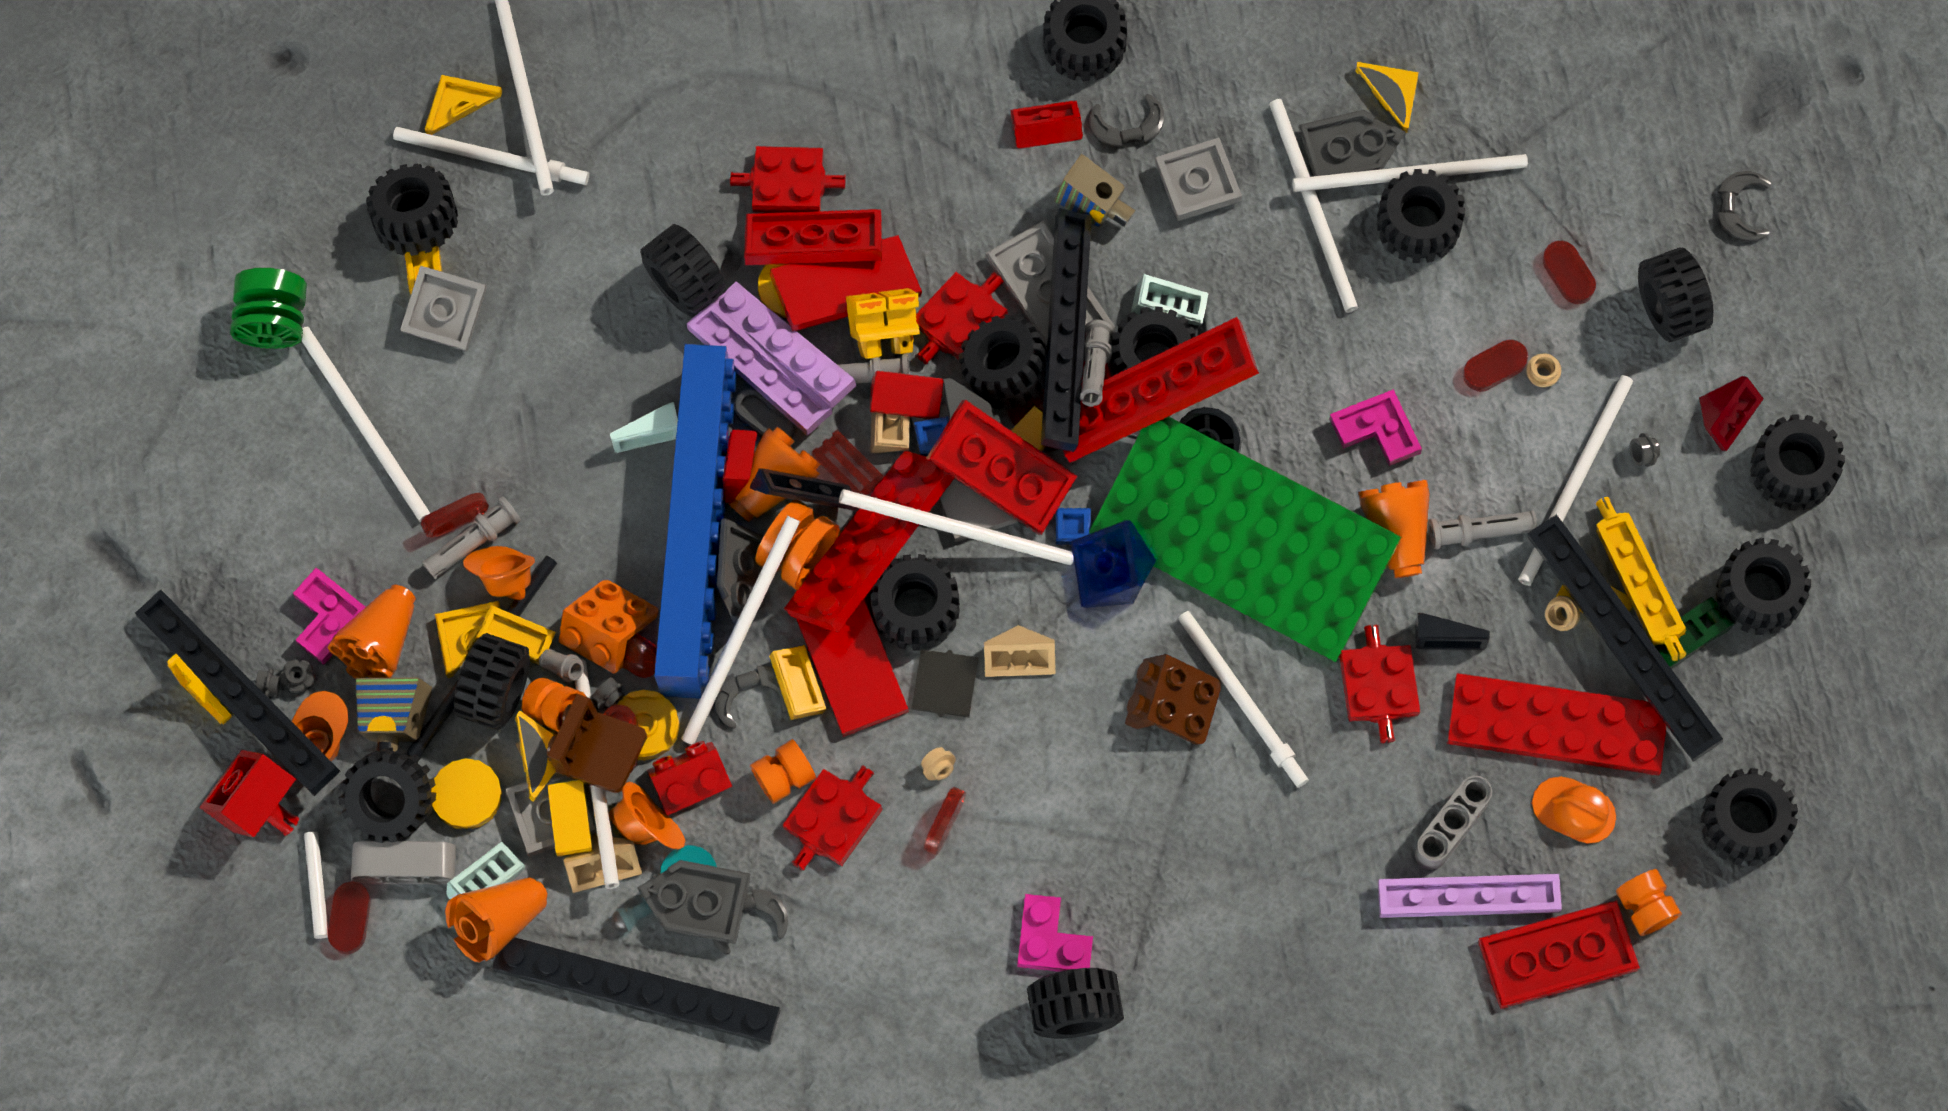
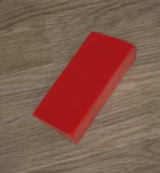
(1047, 124)
(906, 395)
(738, 462)

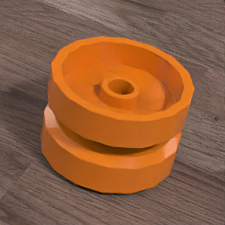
(807, 546)

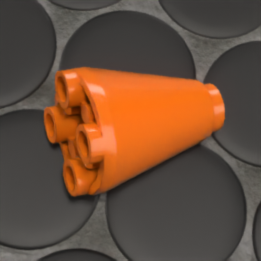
(774, 454)
(1405, 514)
(376, 635)

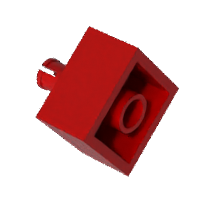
(251, 796)

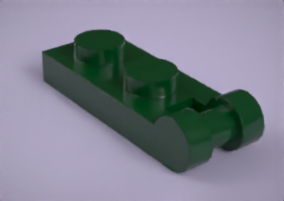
(1696, 633)

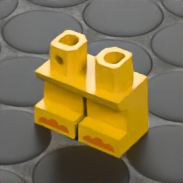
(883, 317)

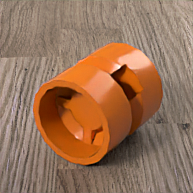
(546, 701)
(782, 771)
(1649, 903)

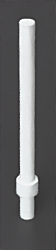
(557, 169)
(1281, 753)

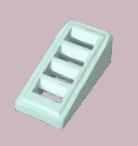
(1172, 290)
(648, 430)
(476, 870)

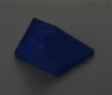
(1111, 565)

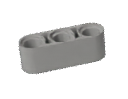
(1461, 808)
(403, 862)

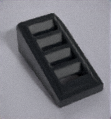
(1444, 634)

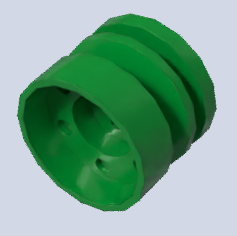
(268, 308)

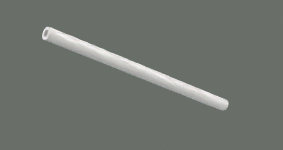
(524, 97)
(1387, 175)
(1314, 207)
(364, 424)
(1581, 469)
(956, 527)
(740, 630)
(601, 811)

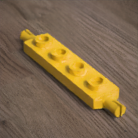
(1640, 579)

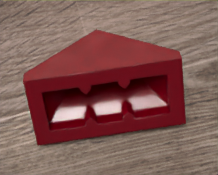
(1729, 409)

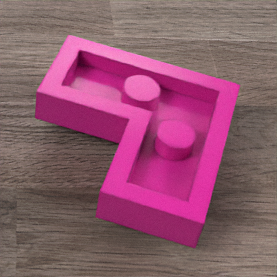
(1378, 418)
(333, 611)
(1042, 945)

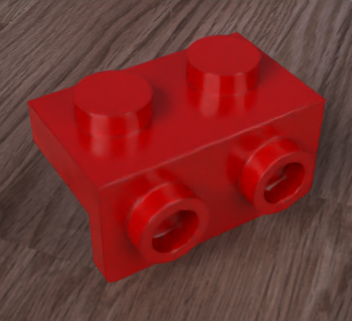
(689, 777)

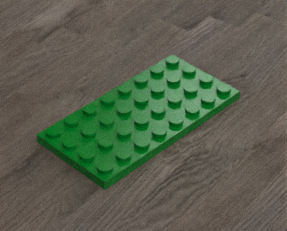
(1249, 535)

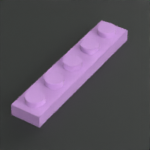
(788, 347)
(761, 369)
(1469, 895)

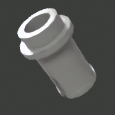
(566, 666)

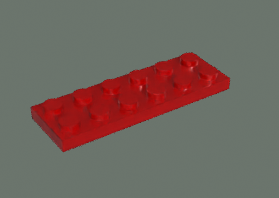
(1165, 386)
(867, 545)
(1556, 724)

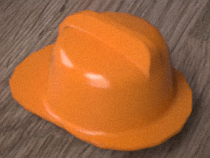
(501, 570)
(323, 721)
(1574, 809)
(643, 820)

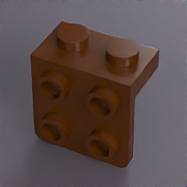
(1173, 698)
(595, 746)

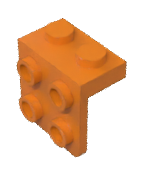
(603, 622)

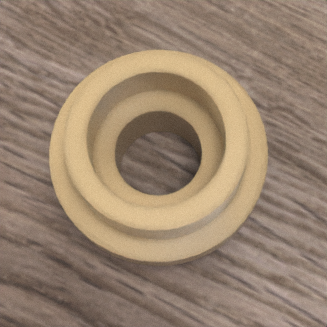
(1543, 361)
(1554, 615)
(938, 764)

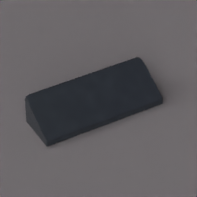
(800, 488)

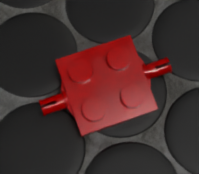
(787, 179)
(955, 312)
(1379, 683)
(832, 817)

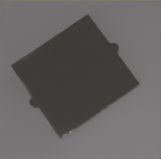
(945, 683)

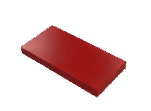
(813, 237)
(818, 291)
(1001, 467)
(855, 672)
(1558, 954)

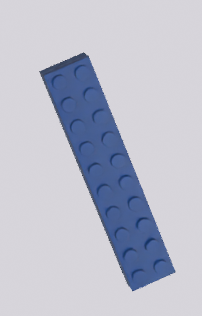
(693, 522)

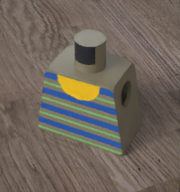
(1094, 193)
(391, 709)

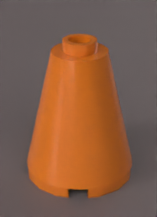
(494, 916)

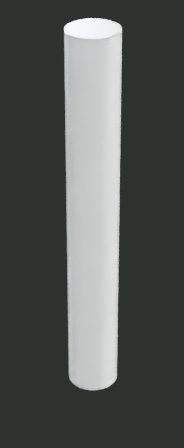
(316, 885)

